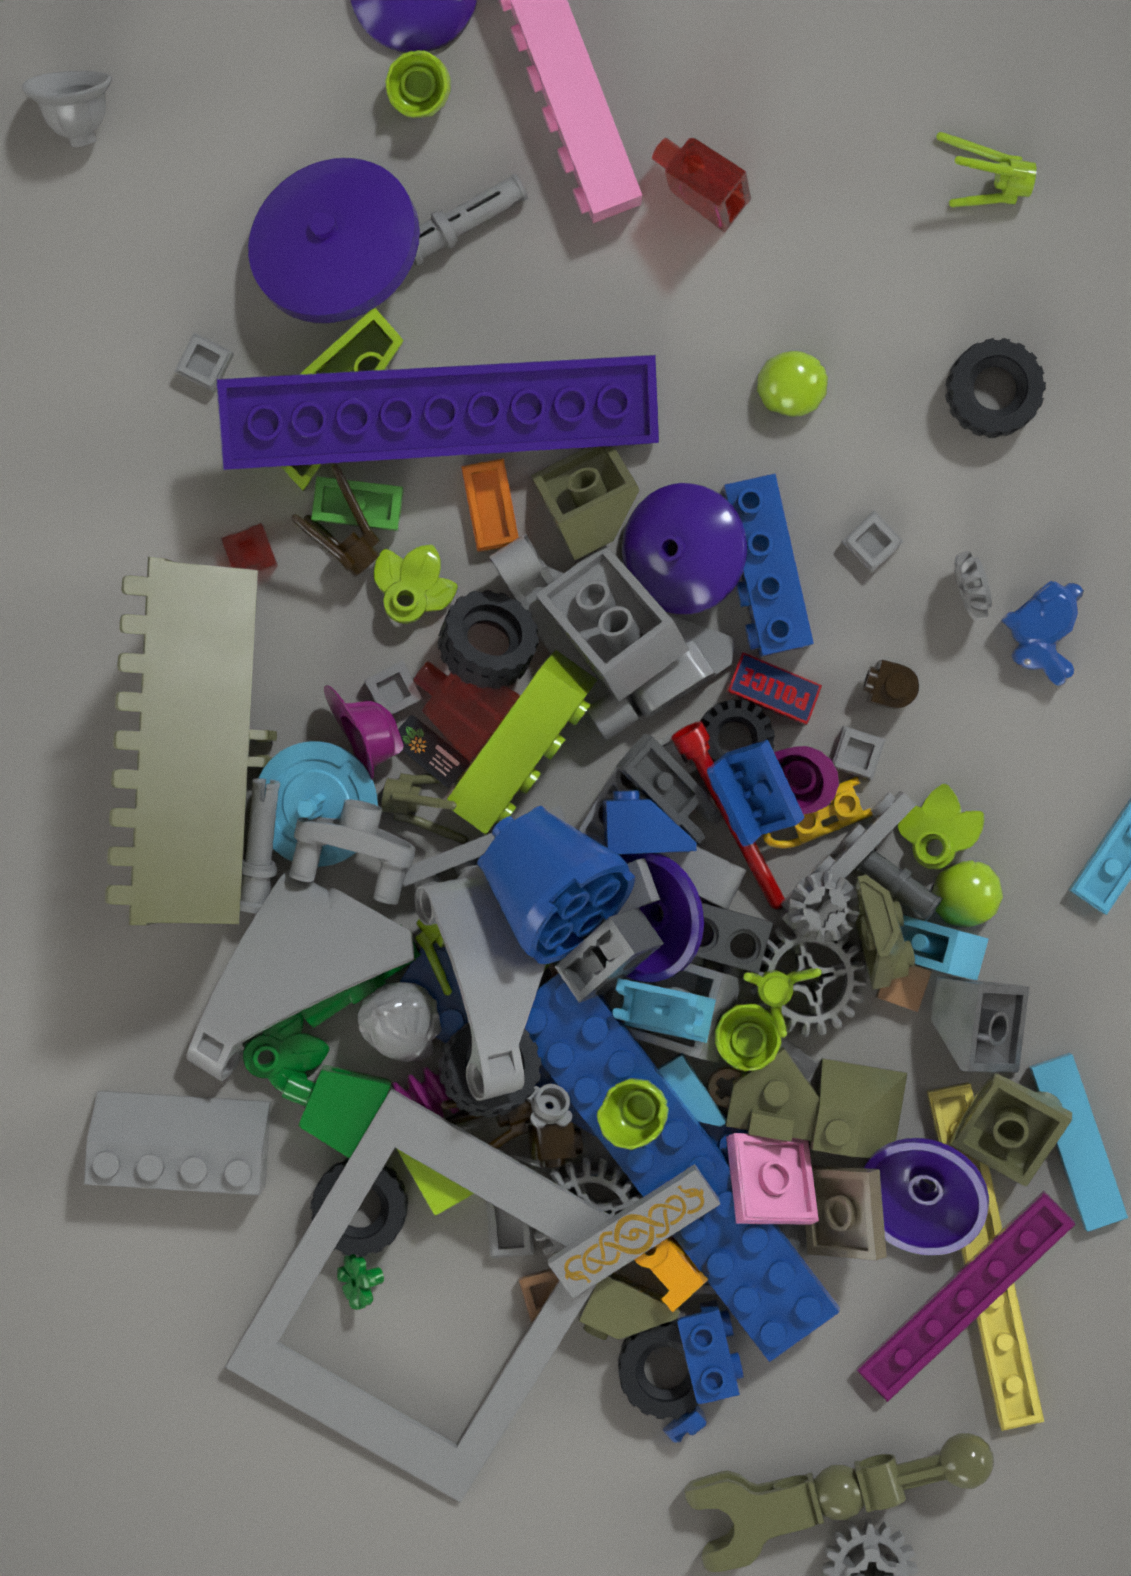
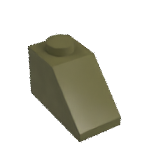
(623, 1308)

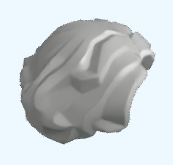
(400, 1021)

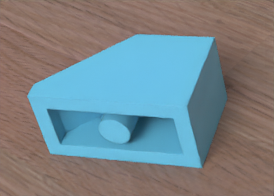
(945, 947)

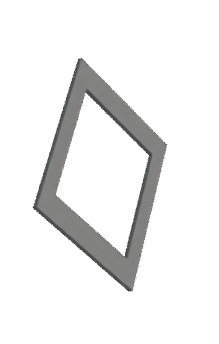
(354, 1412)

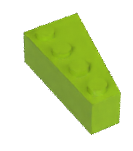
(363, 347)
(521, 741)

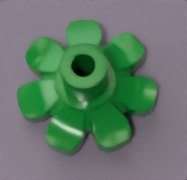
(358, 1281)

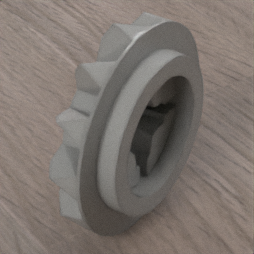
(973, 585)
(810, 891)

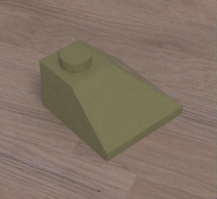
(587, 497)
(857, 1108)

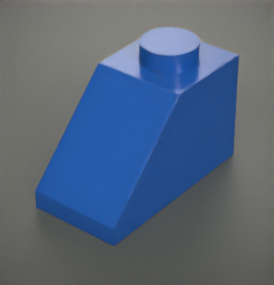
(640, 826)

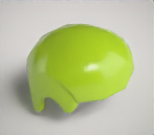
(418, 84)
(792, 383)
(969, 894)
(747, 1037)
(633, 1113)

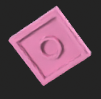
(771, 1180)

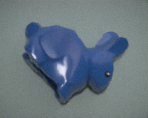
(1041, 625)

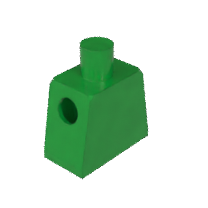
(338, 1105)

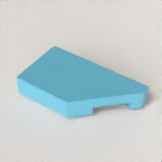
(691, 1090)

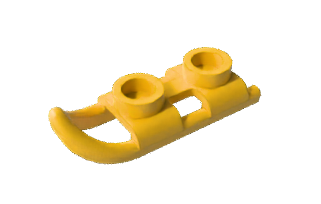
(844, 805)

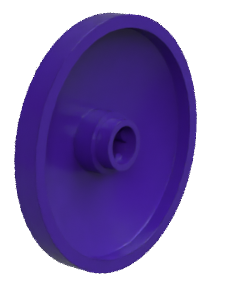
(334, 240)

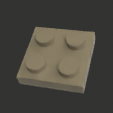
(847, 1214)

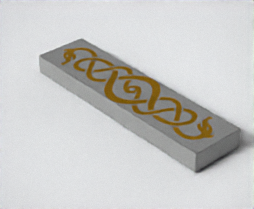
(633, 1231)

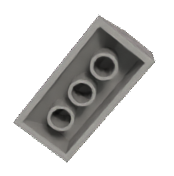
(178, 1143)

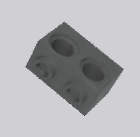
(725, 927)
(609, 954)

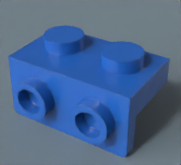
(754, 792)
(708, 1355)

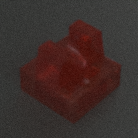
(250, 549)

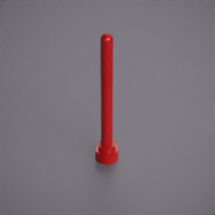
(693, 744)

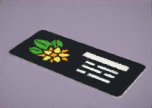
(431, 751)

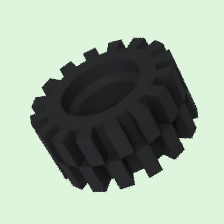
(736, 711)

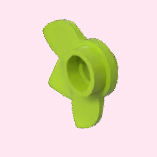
(416, 577)
(941, 820)

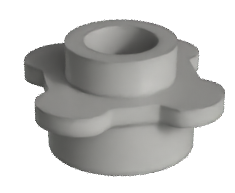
(557, 1098)

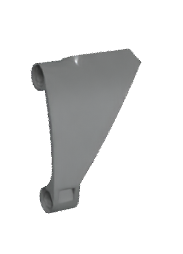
(707, 654)
(291, 957)
(492, 975)

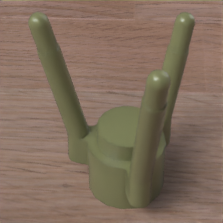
(404, 797)

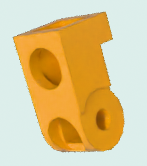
(674, 1270)

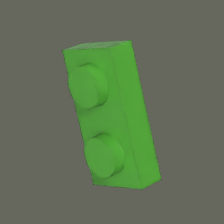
(378, 502)

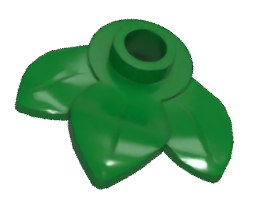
(291, 1052)

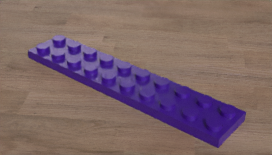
(437, 411)

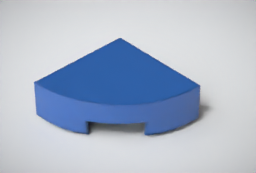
(688, 1423)

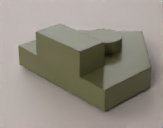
(774, 1101)

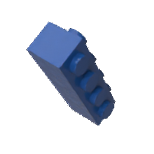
(770, 572)

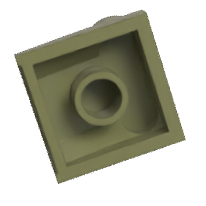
(881, 935)
(1011, 1128)

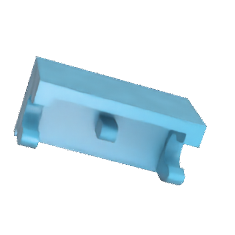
(665, 1010)

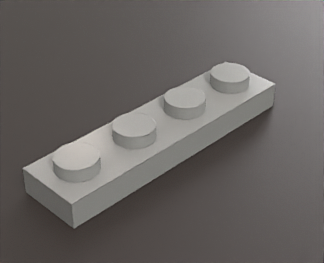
(860, 842)
(460, 858)

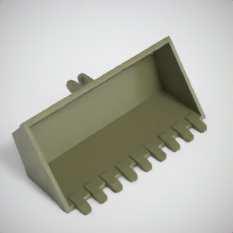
(187, 743)

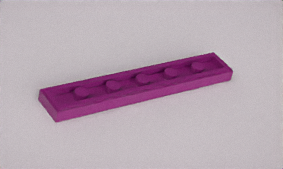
(965, 1295)

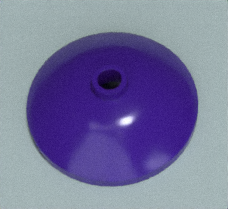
(414, 23)
(708, 542)
(682, 921)
(925, 1215)

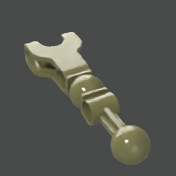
(836, 1492)

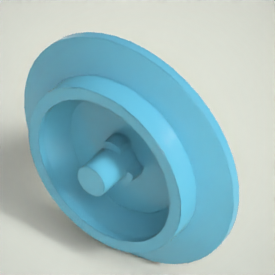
(314, 784)

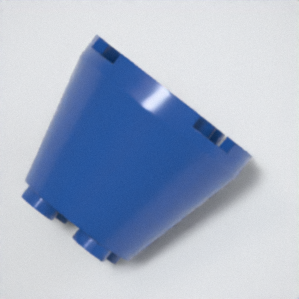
(553, 882)

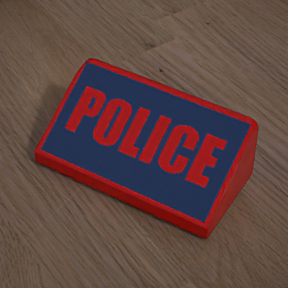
(774, 688)

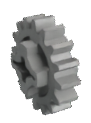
(868, 1551)

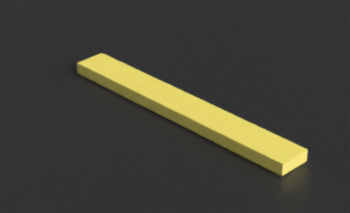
(1001, 1323)

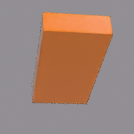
(490, 504)

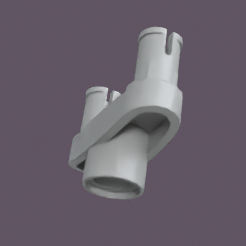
(357, 832)

